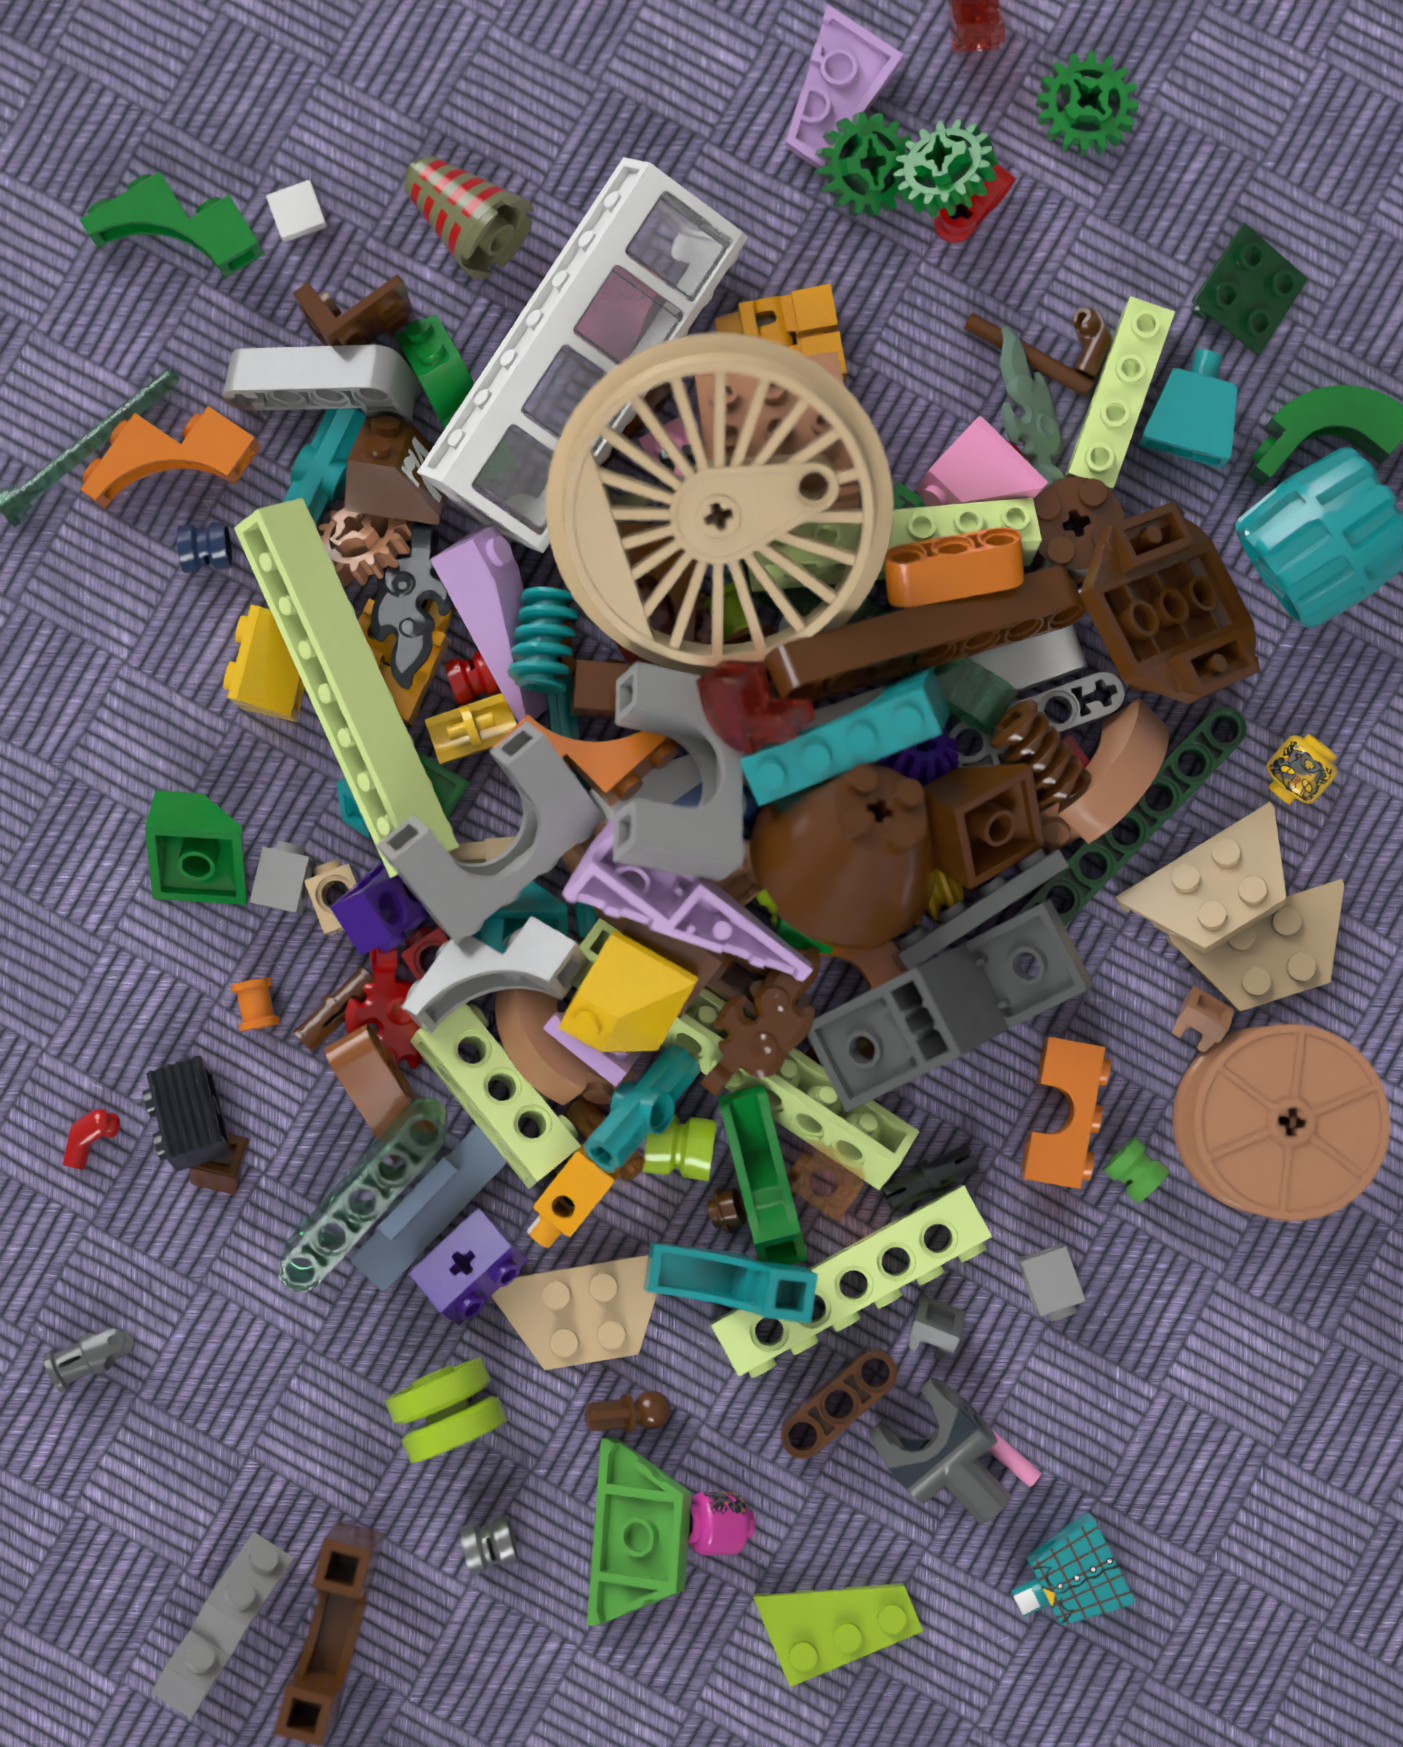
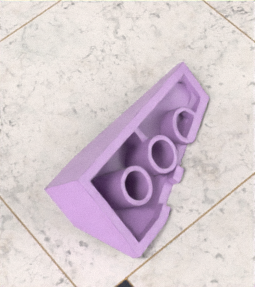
(486, 593)

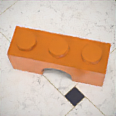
(1063, 1154)

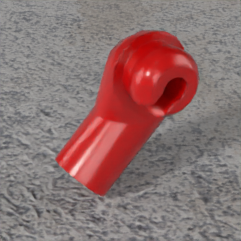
(86, 1131)

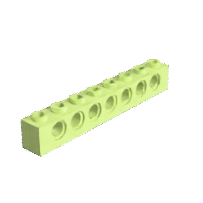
(800, 1094)

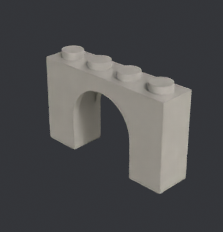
(553, 821)
(671, 838)

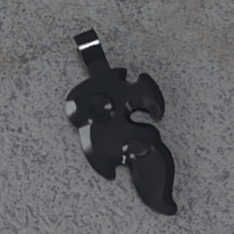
(400, 601)

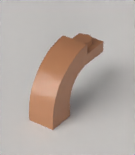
(1120, 771)
(541, 1057)

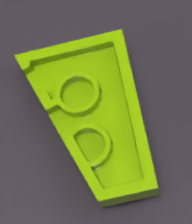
(834, 1627)

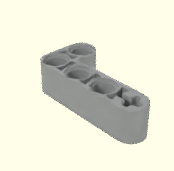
(322, 379)
(1092, 713)

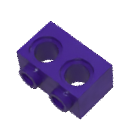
(378, 911)

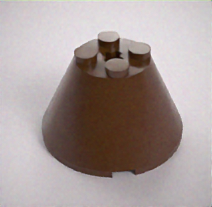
(847, 857)

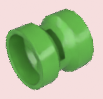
(1136, 1170)

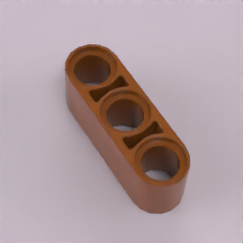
(372, 1080)

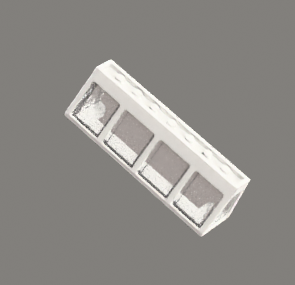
(619, 286)

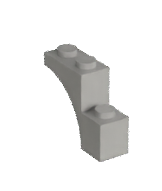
(462, 971)
(221, 1625)

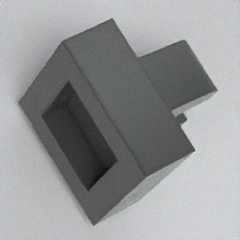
(937, 1325)

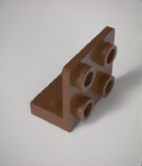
(377, 313)

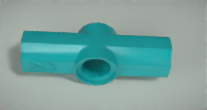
(322, 466)
(642, 1108)

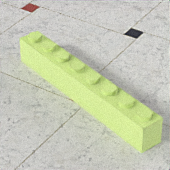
(340, 672)

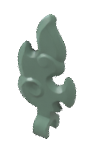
(1037, 427)

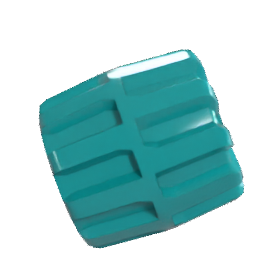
(1325, 537)

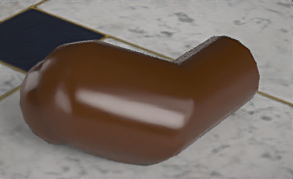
(1094, 339)

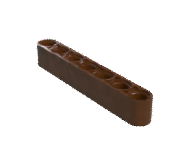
(923, 637)

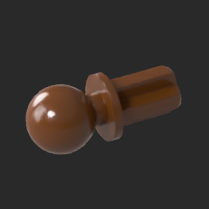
(649, 1410)

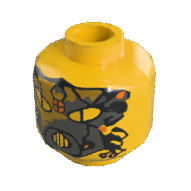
(1301, 769)

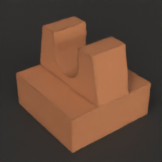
(1205, 1015)

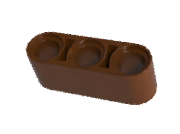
(830, 1425)

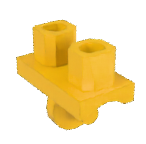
(470, 728)

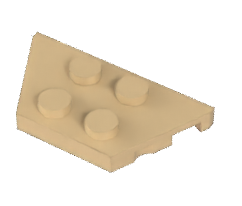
(1217, 885)
(1278, 954)
(580, 1311)

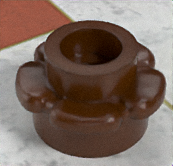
(726, 1210)

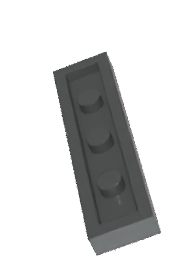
(960, 919)

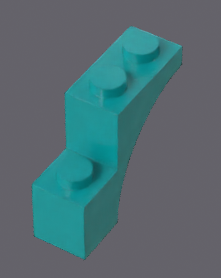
(732, 1280)

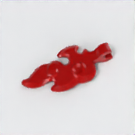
(385, 1009)

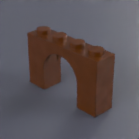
(594, 681)
(344, 1585)

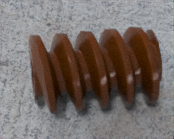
(1041, 748)

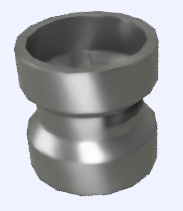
(489, 1545)

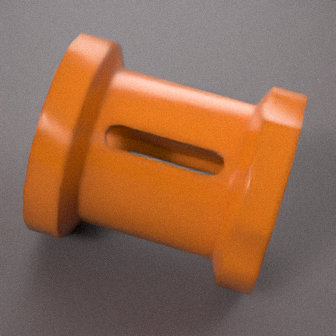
(255, 1004)

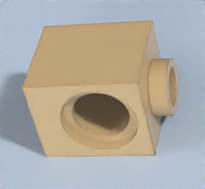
(317, 887)

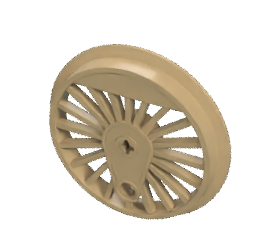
(758, 491)

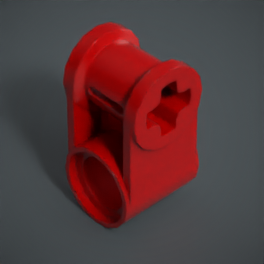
(963, 227)

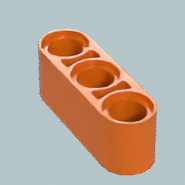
(954, 567)

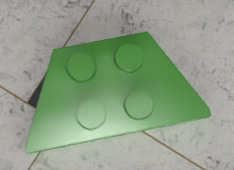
(637, 1534)

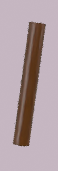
(1035, 358)

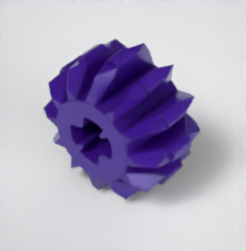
(925, 759)

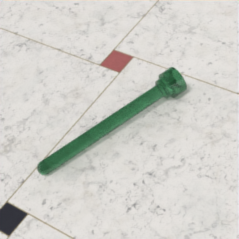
(17, 501)

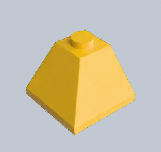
(627, 998)

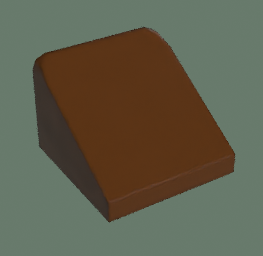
(225, 1172)

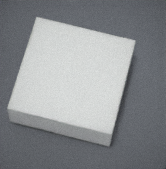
(296, 211)

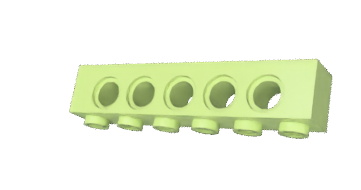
(907, 527)
(952, 1209)

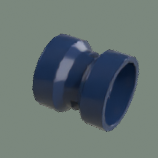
(204, 547)

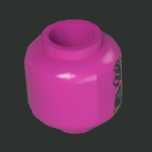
(719, 1523)

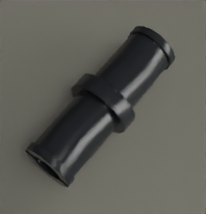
(930, 1178)

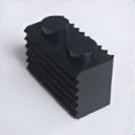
(187, 1114)

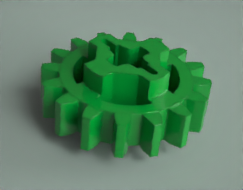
(1077, 88)
(863, 146)
(946, 168)

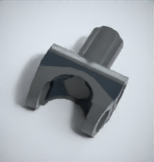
(946, 1456)

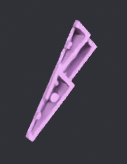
(679, 907)

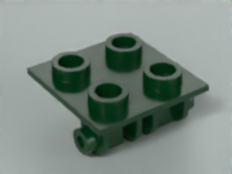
(1249, 289)

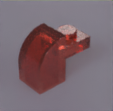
(975, 25)
(742, 709)

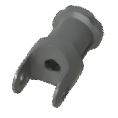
(92, 1354)

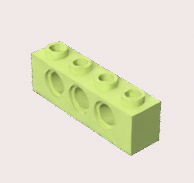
(1120, 392)
(497, 1119)

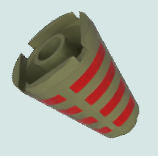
(469, 214)

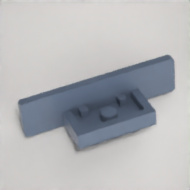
(428, 1209)

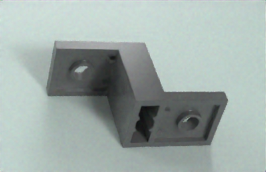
(948, 1006)

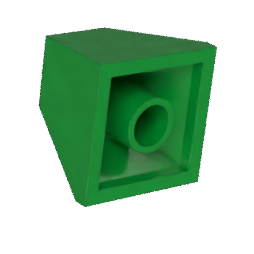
(194, 850)

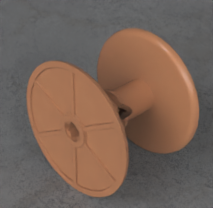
(1328, 1131)

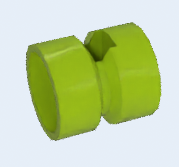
(683, 1148)

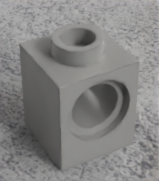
(281, 878)
(1051, 1282)

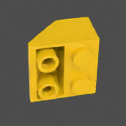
(264, 671)

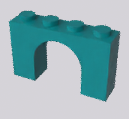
(900, 717)

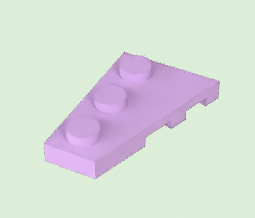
(843, 79)

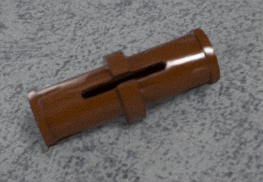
(332, 1011)

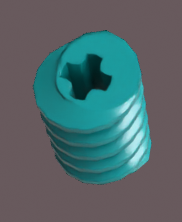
(541, 639)

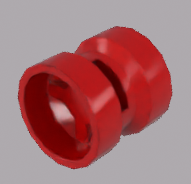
(470, 678)

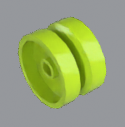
(444, 1405)

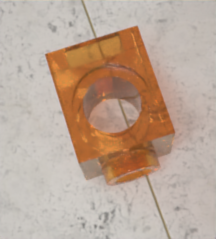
(843, 1195)

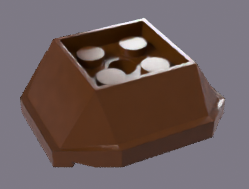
(1168, 607)

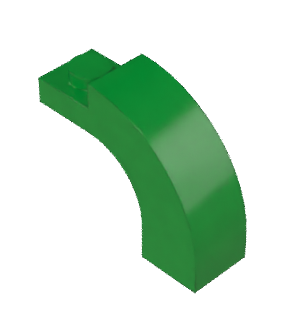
(1342, 411)

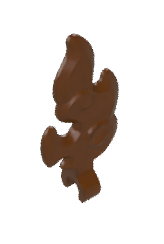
(762, 1044)

